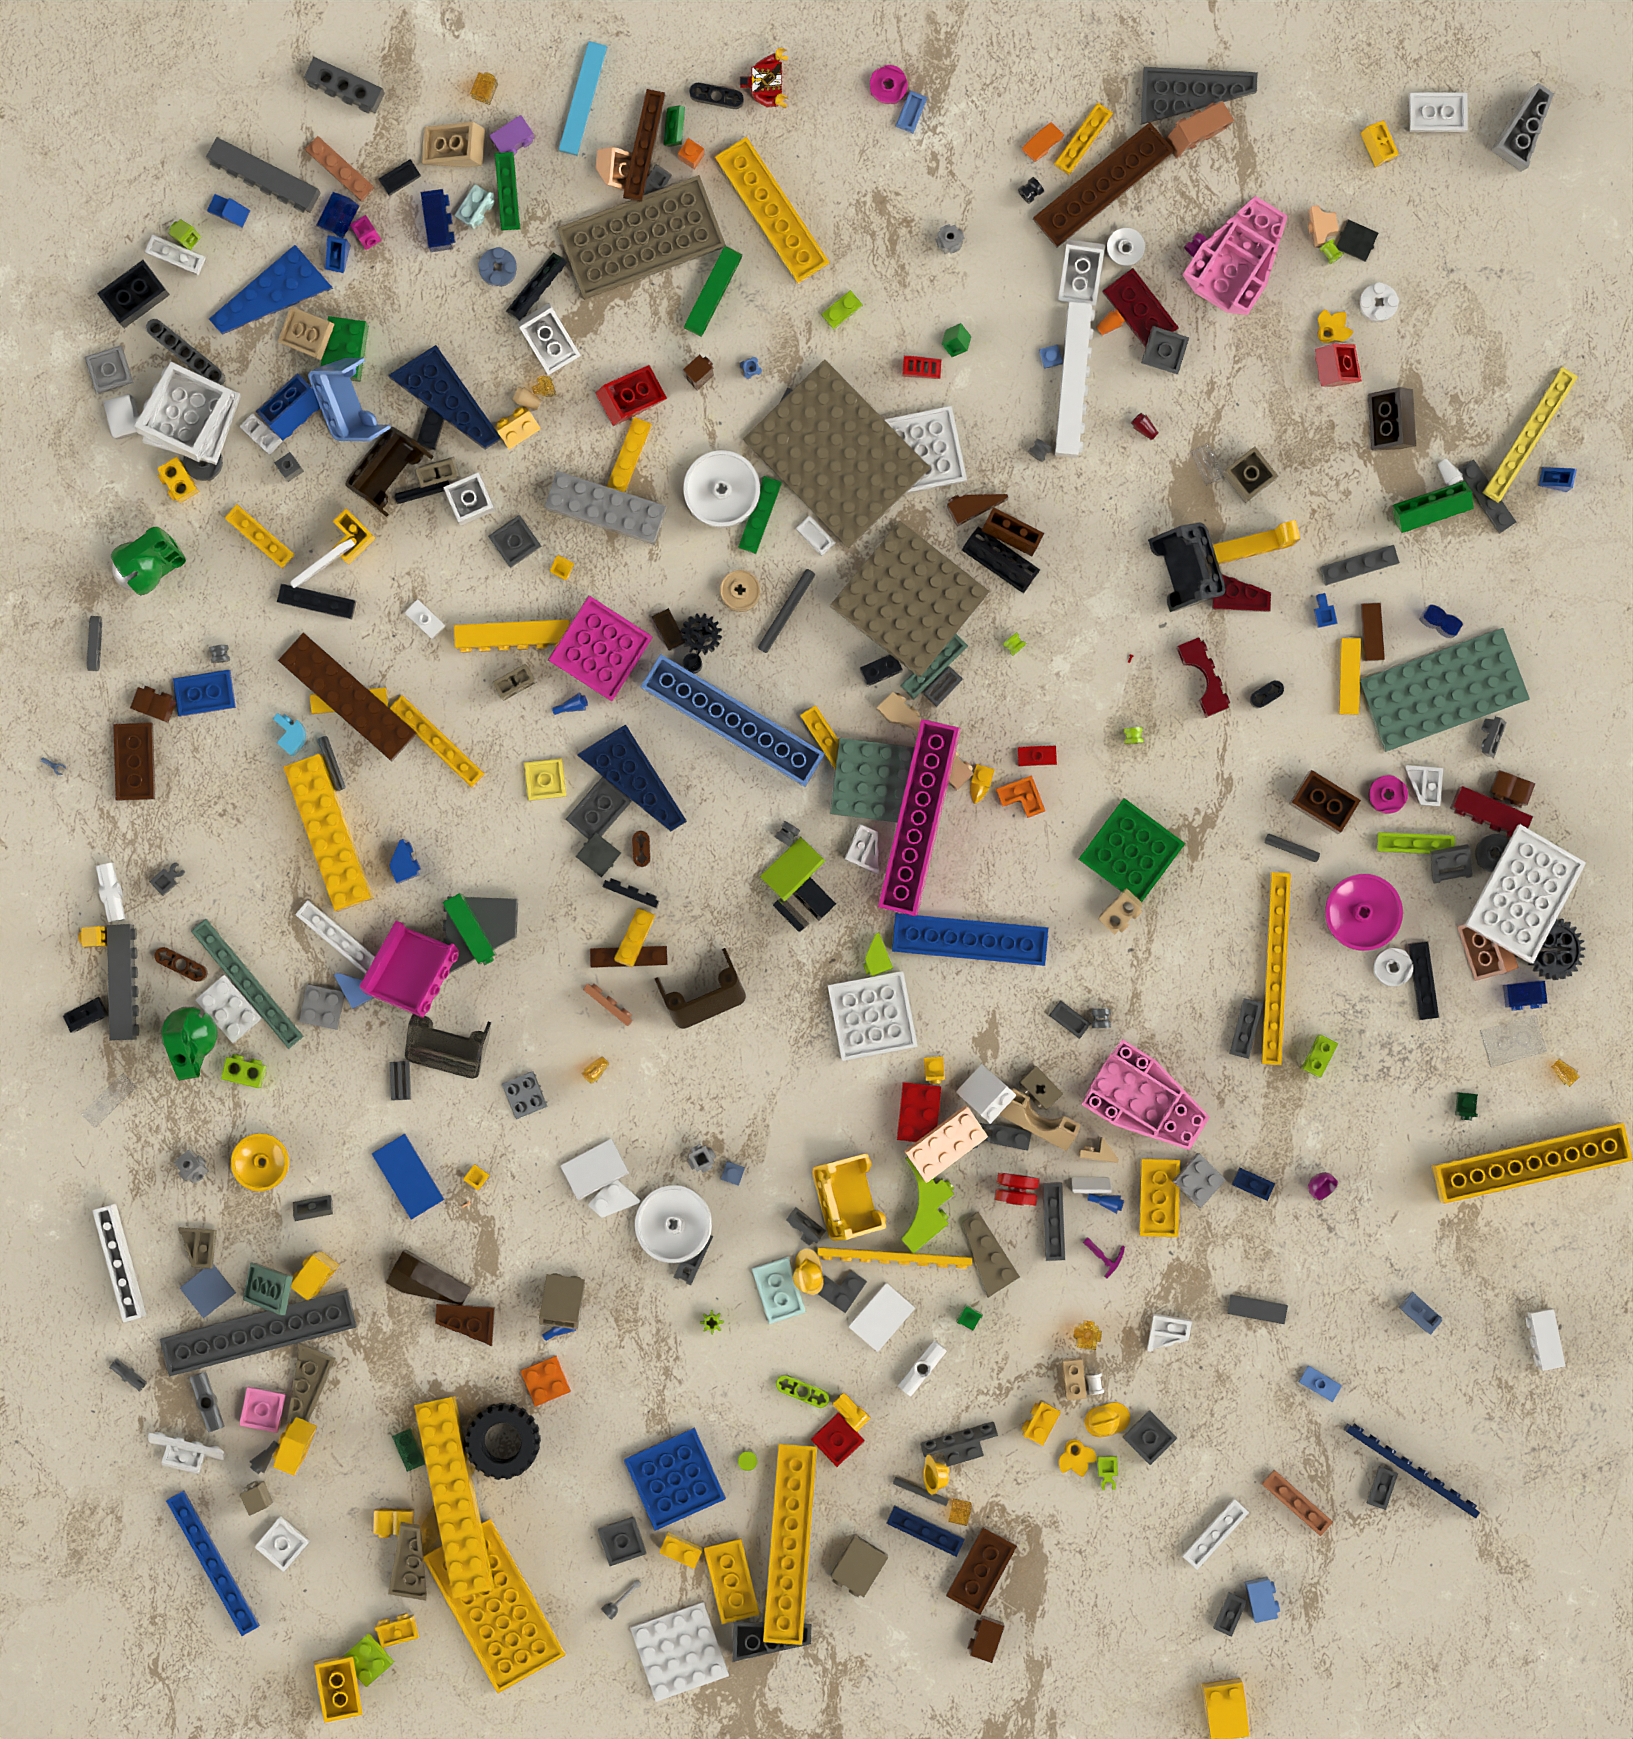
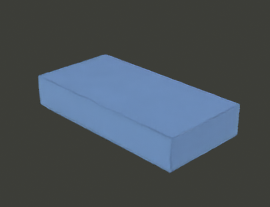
(911, 112)

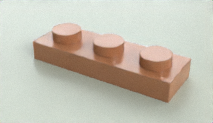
(608, 1003)

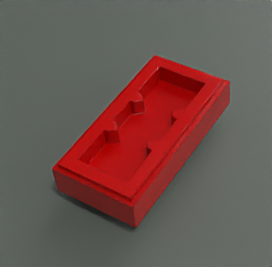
(1037, 756)

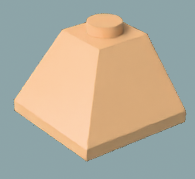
(613, 166)

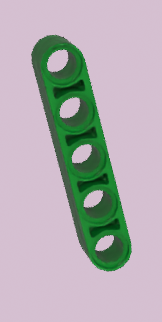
(713, 291)

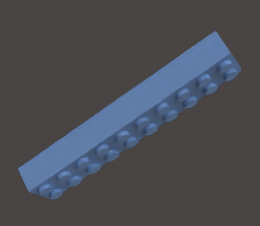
(732, 720)

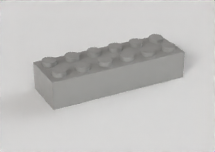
(605, 508)

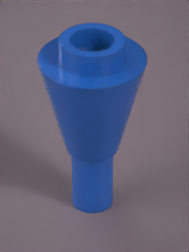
(576, 703)
(1111, 1202)
(556, 1331)

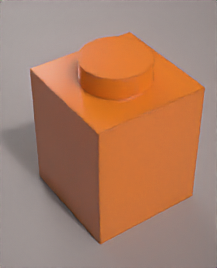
(691, 153)

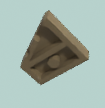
(199, 1246)

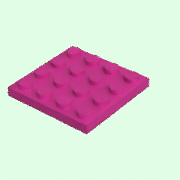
(600, 648)

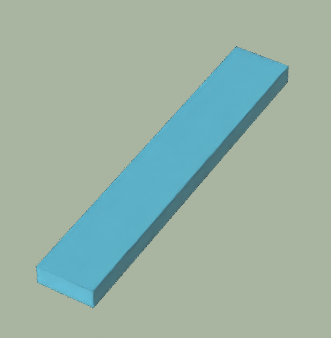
(583, 98)

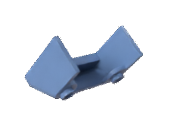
(341, 404)

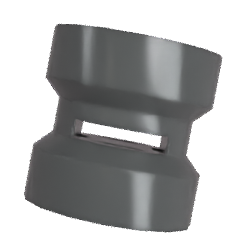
(787, 833)
(1101, 1013)

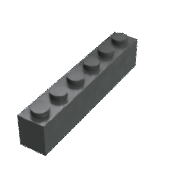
(262, 174)
(121, 982)

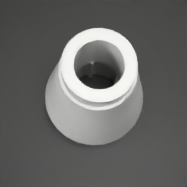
(1450, 473)

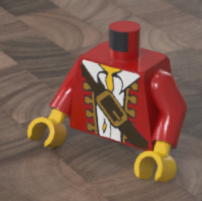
(767, 80)

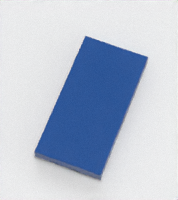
(408, 1176)

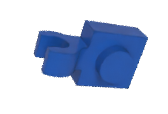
(1325, 614)

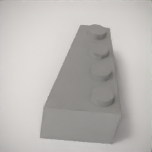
(1521, 133)

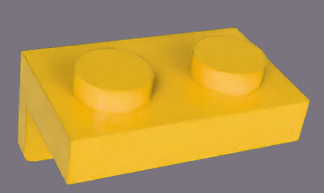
(516, 427)
(397, 1630)

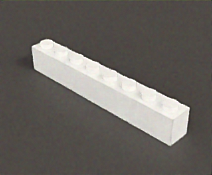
(1073, 379)

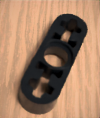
(731, 93)

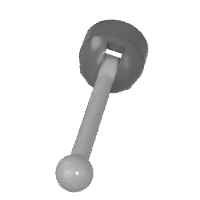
(611, 1609)

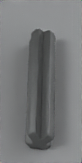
(331, 763)
(1292, 848)

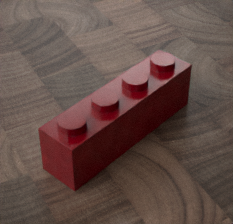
(1488, 811)

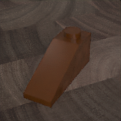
(970, 506)

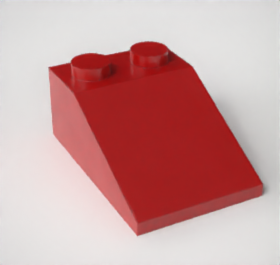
(630, 395)

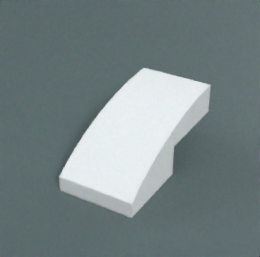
(261, 434)

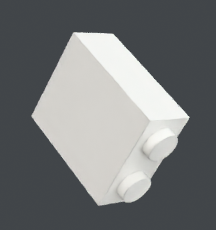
(986, 1093)

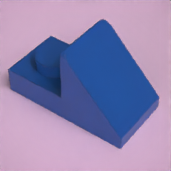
(228, 210)

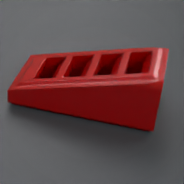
(906, 373)

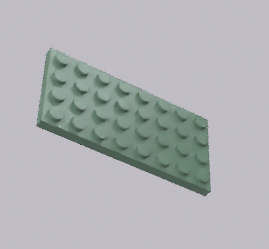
(1444, 689)

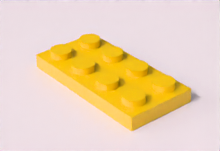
(1159, 1198)
(731, 1580)

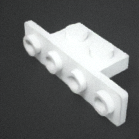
(184, 1454)

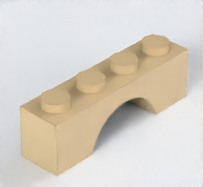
(1056, 1131)

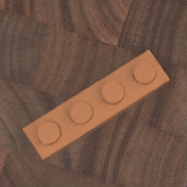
(339, 168)
(1297, 1502)

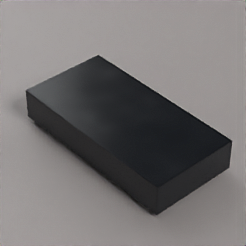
(399, 177)

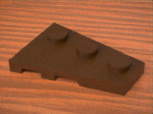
(472, 1321)

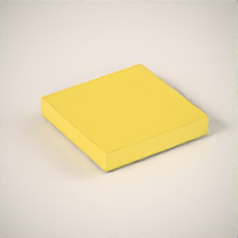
(545, 779)

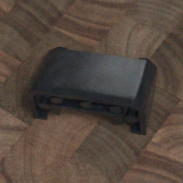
(1190, 565)

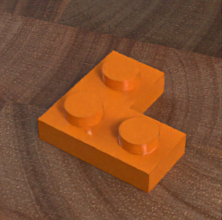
(1024, 791)

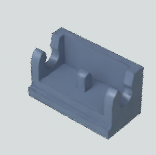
(1421, 1313)

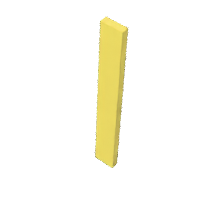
(1530, 434)

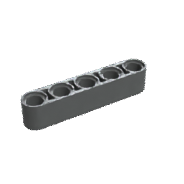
(180, 345)

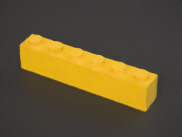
(509, 635)

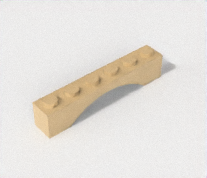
(897, 712)

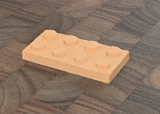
(946, 1144)

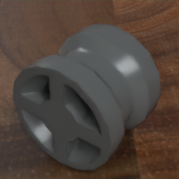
(1039, 450)
(219, 654)

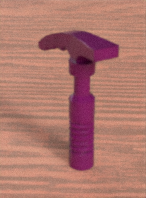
(1100, 1254)

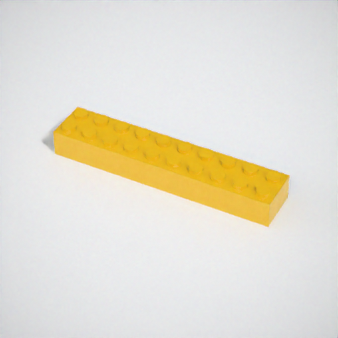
(1532, 1162)
(454, 1497)

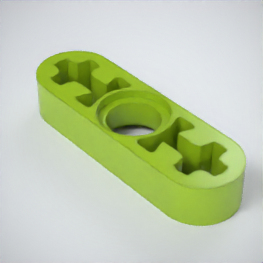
(791, 1380)

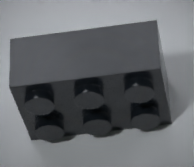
(133, 294)

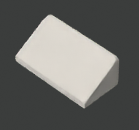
(1091, 1185)

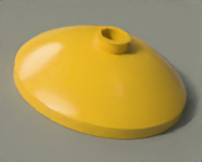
(246, 1163)

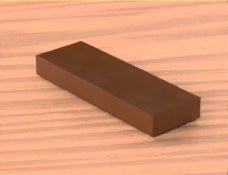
(1372, 631)

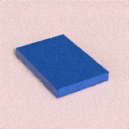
(204, 693)

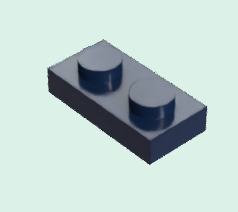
(1253, 1184)

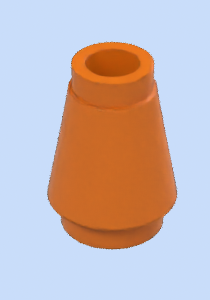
(1111, 322)

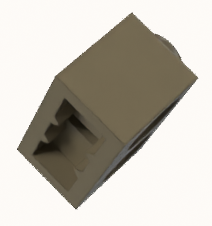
(437, 472)
(514, 682)

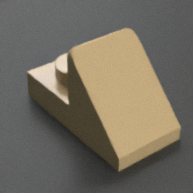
(1105, 1152)

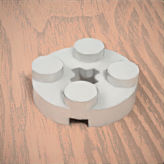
(1379, 313)
(1394, 978)

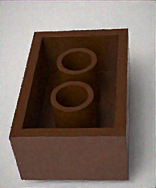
(1324, 802)

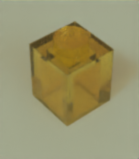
(484, 87)

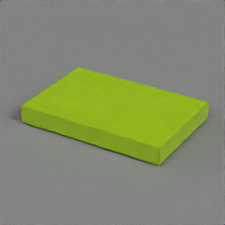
(792, 869)

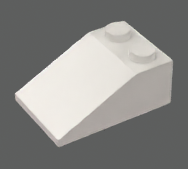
(1081, 272)
(548, 338)

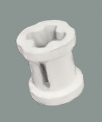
(1094, 1383)

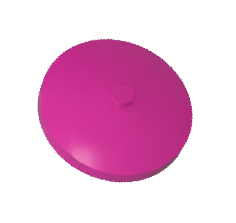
(1363, 912)

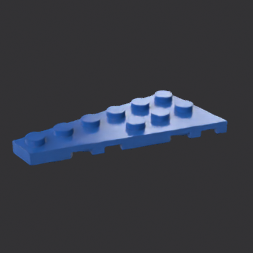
(277, 288)

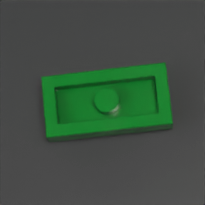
(674, 126)

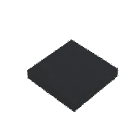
(791, 914)

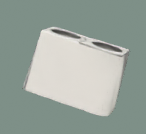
(121, 416)

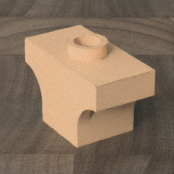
(1321, 225)

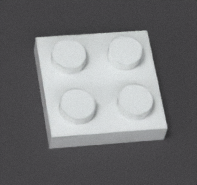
(282, 1544)

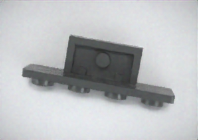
(960, 1445)

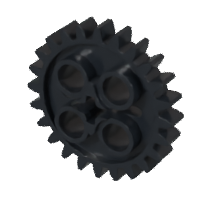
(1555, 967)

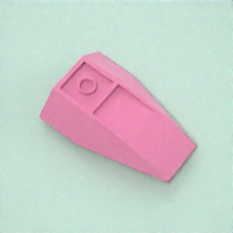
(1144, 1098)

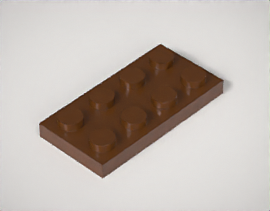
(134, 761)
(981, 1570)

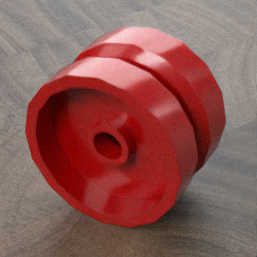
(1016, 1191)

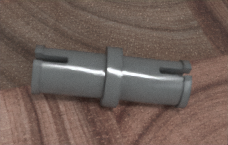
(128, 1375)

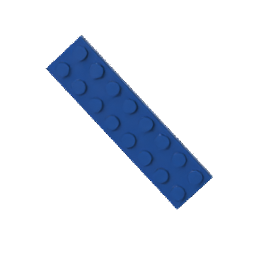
(970, 939)

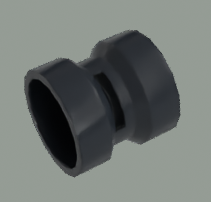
(1031, 190)
(692, 663)

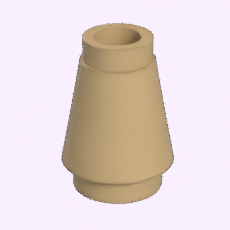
(526, 398)

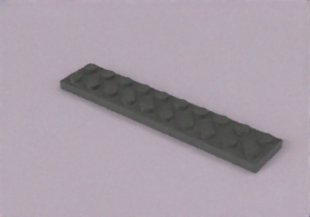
(258, 1333)

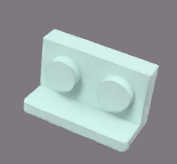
(475, 206)

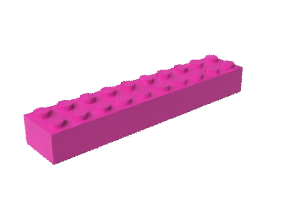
(919, 817)

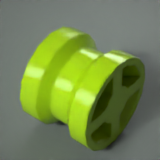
(1014, 644)
(1133, 735)

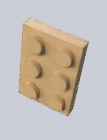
(306, 332)

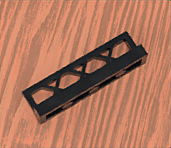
(999, 561)

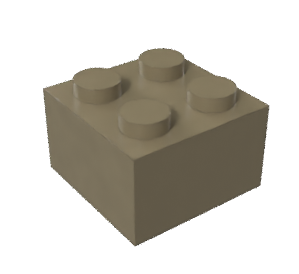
(1250, 474)

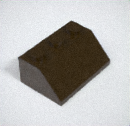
(1392, 419)

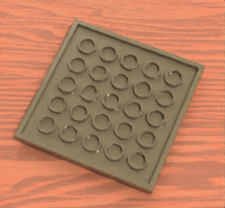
(909, 599)

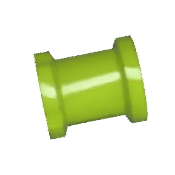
(1331, 251)

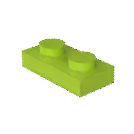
(842, 310)

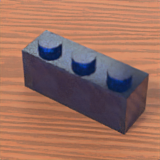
(437, 220)

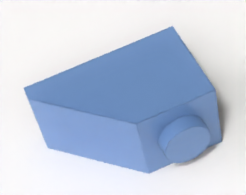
(351, 990)

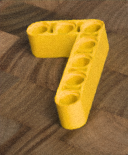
(1282, 537)

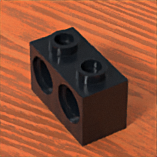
(880, 670)

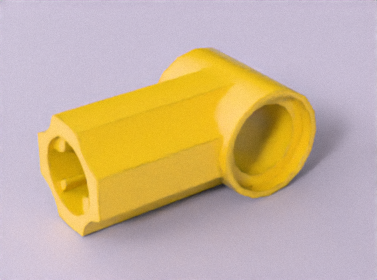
(854, 1414)

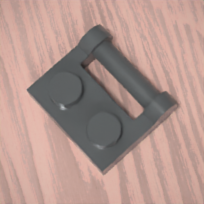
(1451, 858)

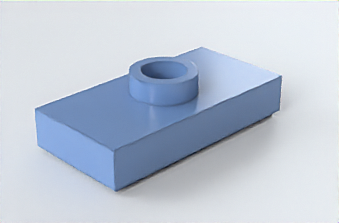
(1320, 1383)

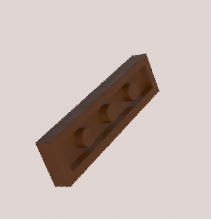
(647, 957)

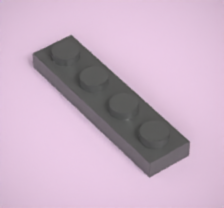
(1496, 512)
(1359, 565)
(1053, 1221)

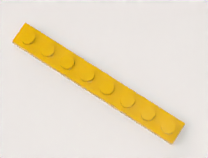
(903, 1258)

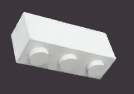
(1545, 1339)

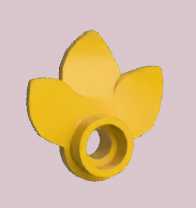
(1334, 325)
(1076, 1460)

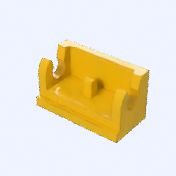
(1379, 143)

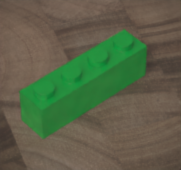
(1433, 506)

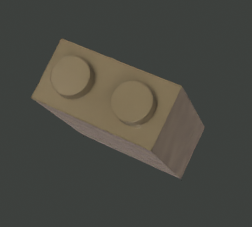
(562, 1301)
(859, 1566)

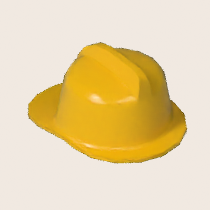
(808, 1272)
(1107, 1419)
(935, 1475)

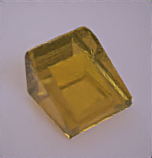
(960, 1512)

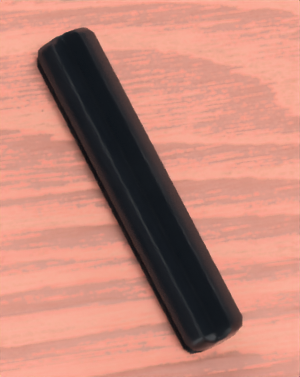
(420, 492)

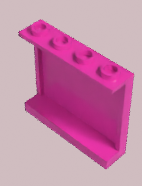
(409, 970)

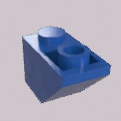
(402, 863)

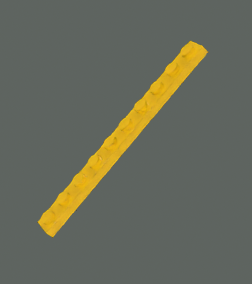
(1276, 968)

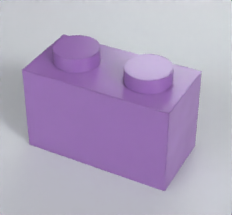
(513, 136)

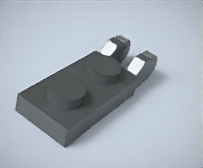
(1008, 1136)

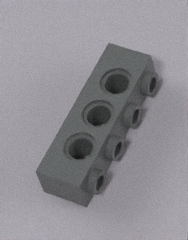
(319, 69)

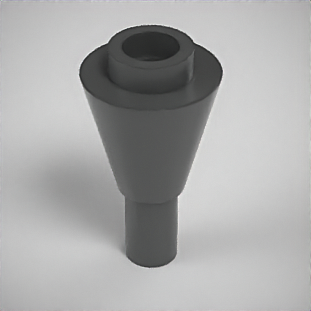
(261, 1461)

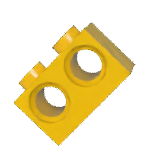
(180, 478)

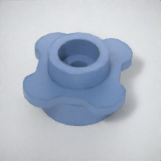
(750, 362)

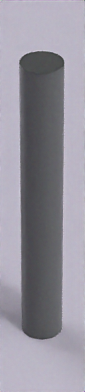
(920, 1491)

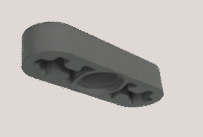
(94, 643)

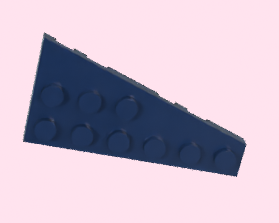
(440, 389)
(628, 769)

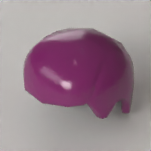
(1322, 1185)

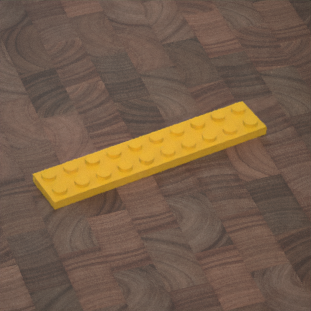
(790, 1544)

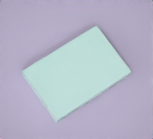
(777, 1290)

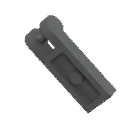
(693, 1264)

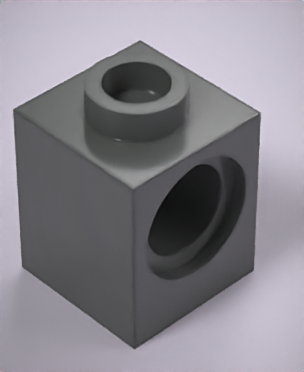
(289, 467)

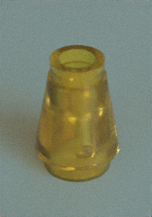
(595, 1070)
(1565, 1072)

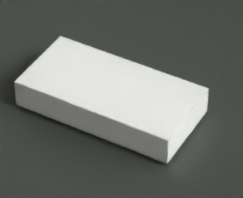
(815, 535)

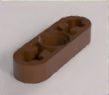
(171, 953)

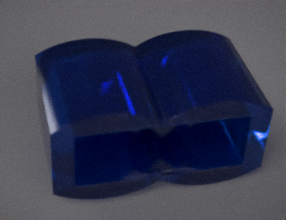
(1445, 624)

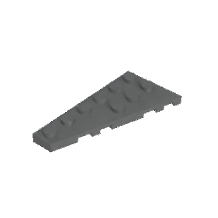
(1179, 91)

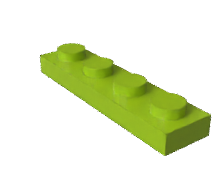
(1413, 842)

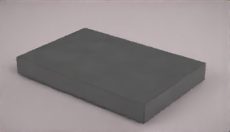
(598, 809)

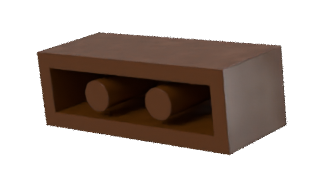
(1012, 531)

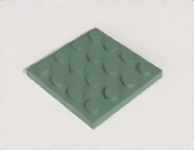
(870, 779)

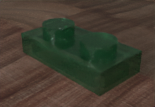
(408, 1449)

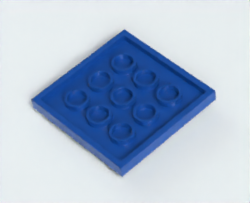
(674, 1479)

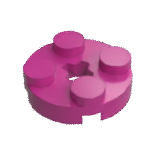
(890, 95)
(1396, 802)

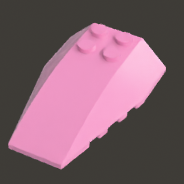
(1238, 258)

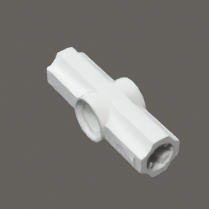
(110, 892)
(913, 1377)

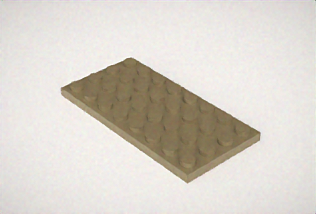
(641, 237)

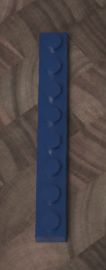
(1405, 1464)

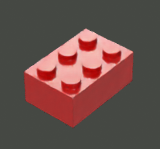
(918, 1111)

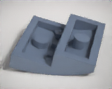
(207, 1290)

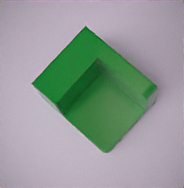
(956, 340)
(969, 1317)

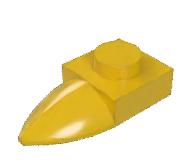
(980, 782)

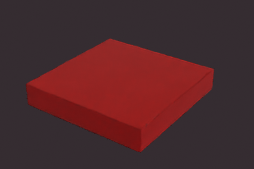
(837, 1439)

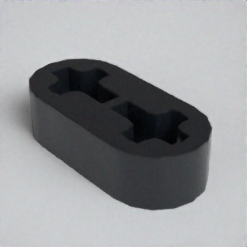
(1264, 690)

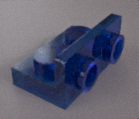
(338, 214)

